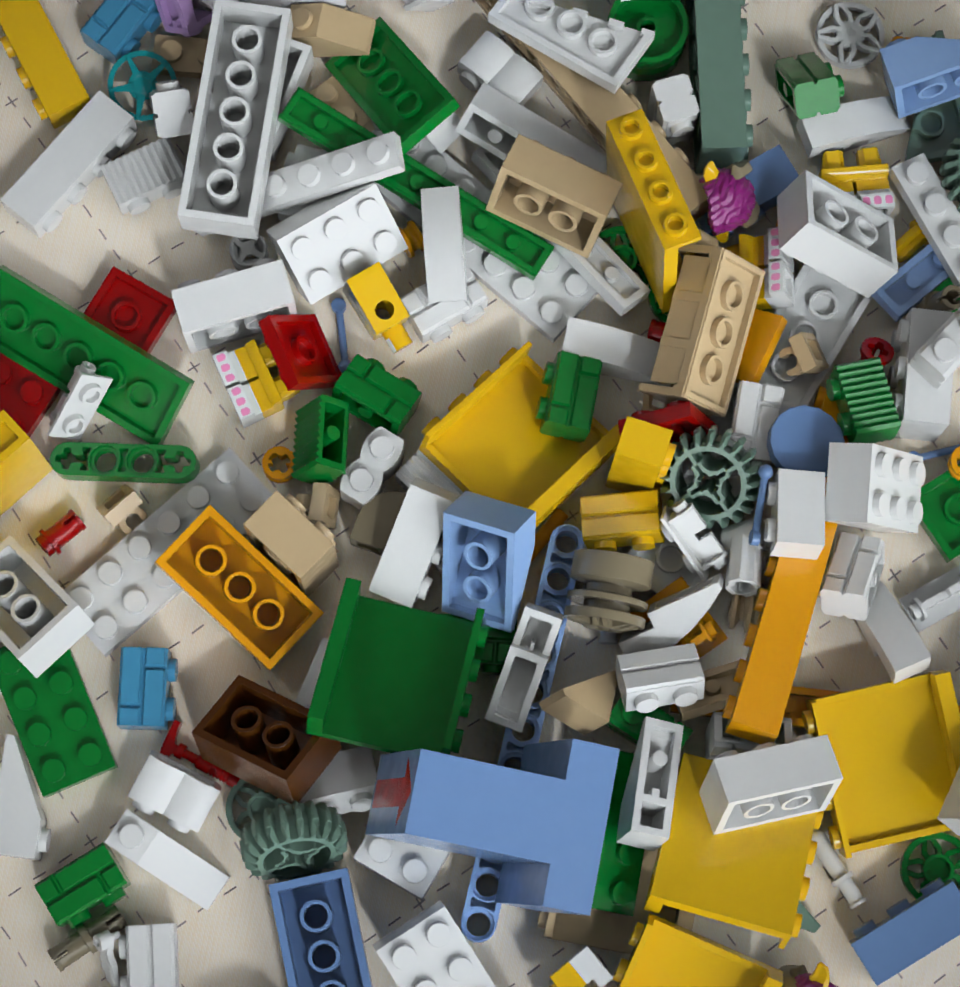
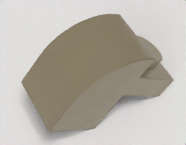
(376, 522)

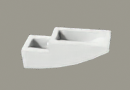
(852, 126)
(443, 244)
(622, 352)
(673, 617)
(894, 637)
(524, 667)

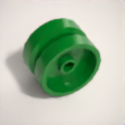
(671, 30)

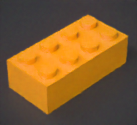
(239, 587)

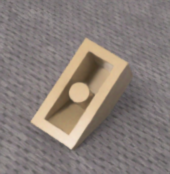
(332, 30)

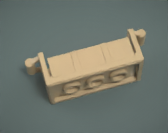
(705, 328)

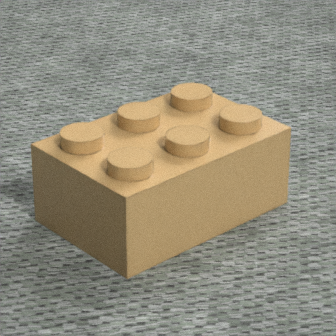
(553, 195)
(292, 542)

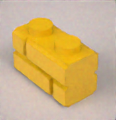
(622, 520)

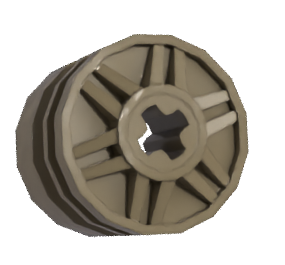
(609, 588)

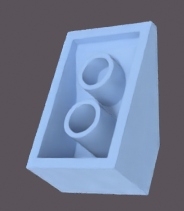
(921, 72)
(486, 558)

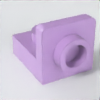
(181, 18)

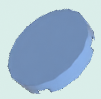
(802, 439)

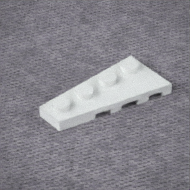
(583, 43)

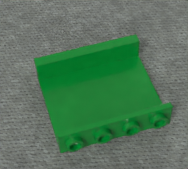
(395, 676)

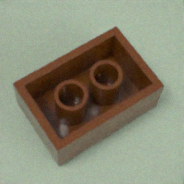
(264, 740)

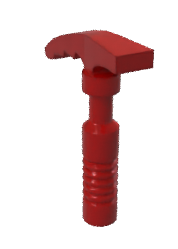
(181, 751)

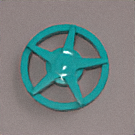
(140, 82)

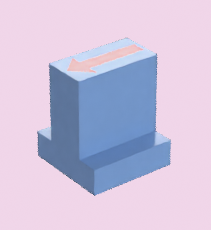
(535, 820)

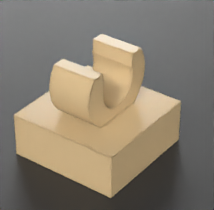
(808, 354)
(322, 504)
(120, 505)

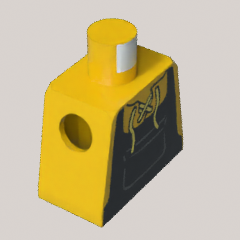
(374, 291)

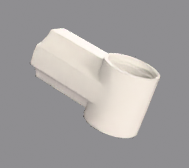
(744, 560)

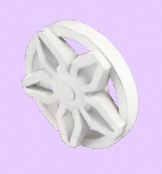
(849, 35)

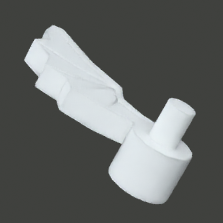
(105, 944)

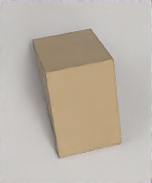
(584, 704)

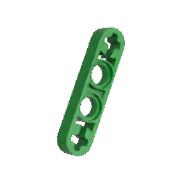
(125, 459)

